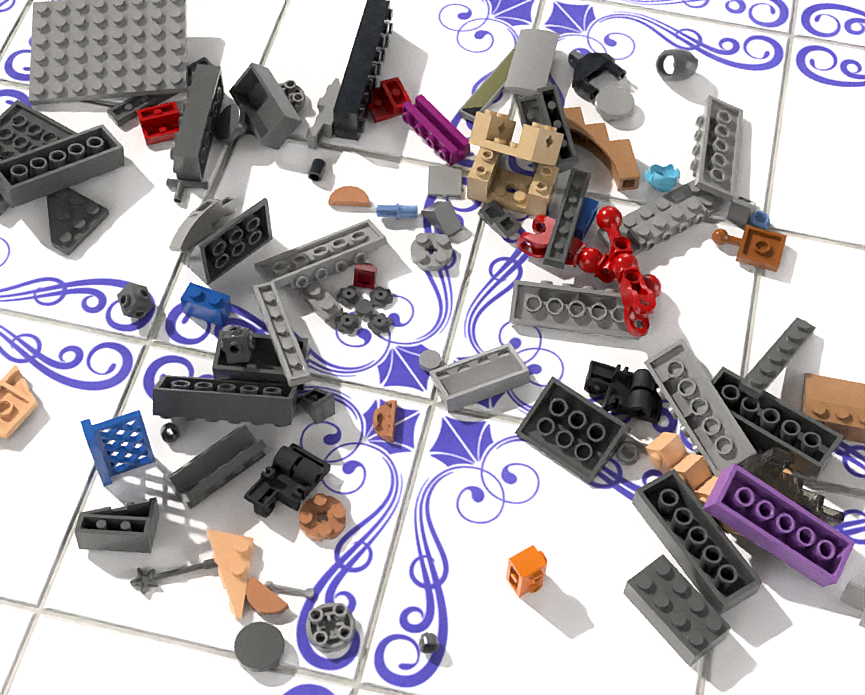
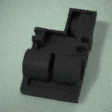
(628, 391)
(288, 480)

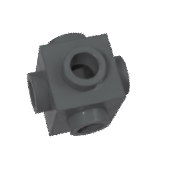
(135, 300)
(238, 344)

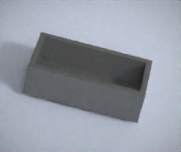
(266, 106)
(263, 365)
(676, 610)

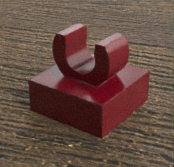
(365, 276)

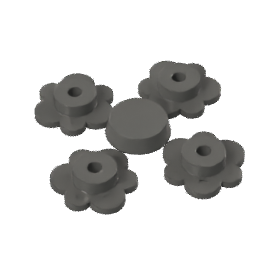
(364, 308)

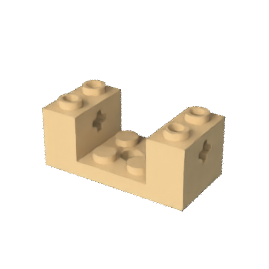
(536, 144)
(491, 183)

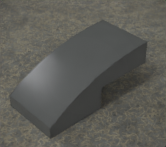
(498, 220)

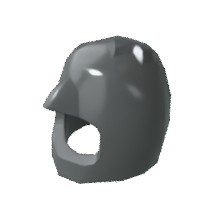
(684, 65)

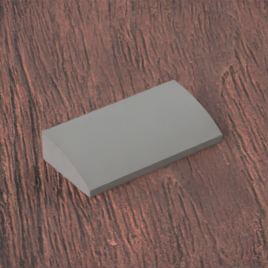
(531, 61)
(479, 377)

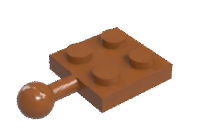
(756, 247)

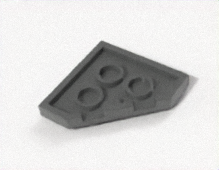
(72, 218)

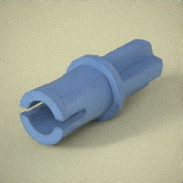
(397, 211)

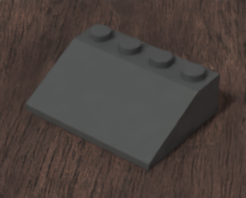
(232, 243)
(572, 430)

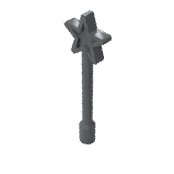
(149, 578)

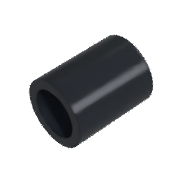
(317, 170)

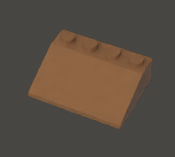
(836, 404)

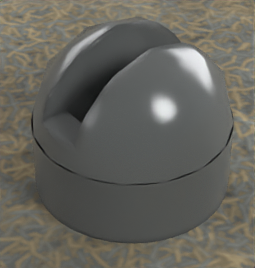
(164, 433)
(428, 643)

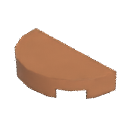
(349, 197)
(384, 420)
(263, 599)

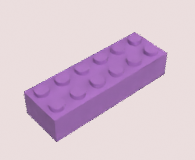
(779, 525)

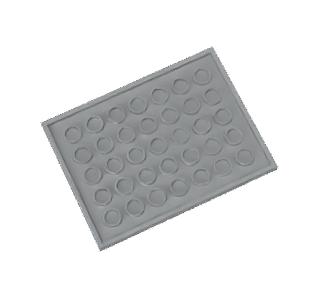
(107, 49)

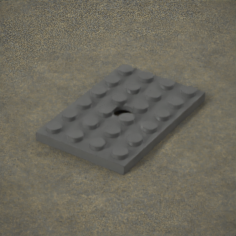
(25, 130)

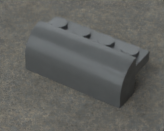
(547, 109)
(216, 466)

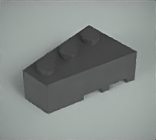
(119, 529)

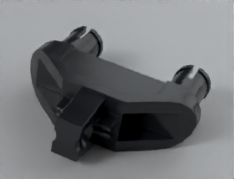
(591, 66)

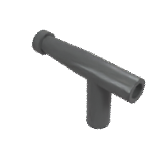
(181, 184)

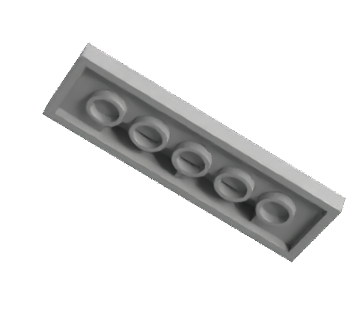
(717, 148)
(665, 217)
(322, 256)
(569, 308)
(699, 407)

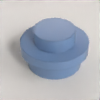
(759, 219)

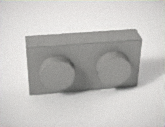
(321, 301)

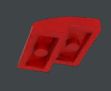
(388, 100)
(159, 122)

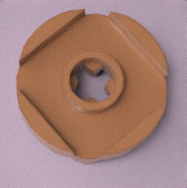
(322, 530)

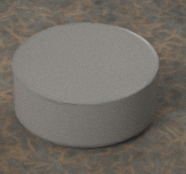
(429, 360)

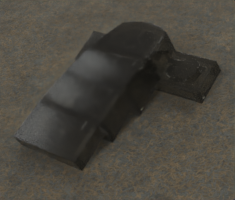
(770, 469)

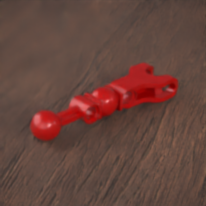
(588, 259)
(636, 297)

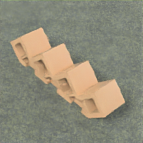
(669, 453)

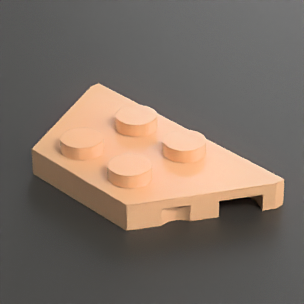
(15, 402)

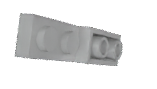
(324, 120)
(200, 221)

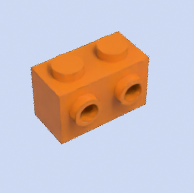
(526, 571)

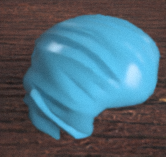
(662, 178)

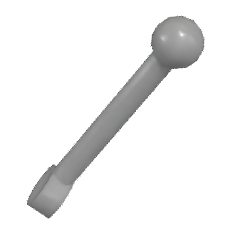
(309, 592)

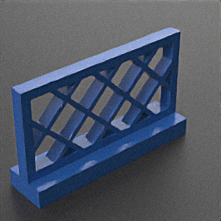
(102, 452)

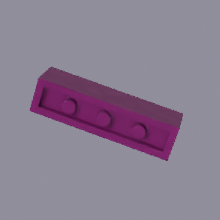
(436, 130)

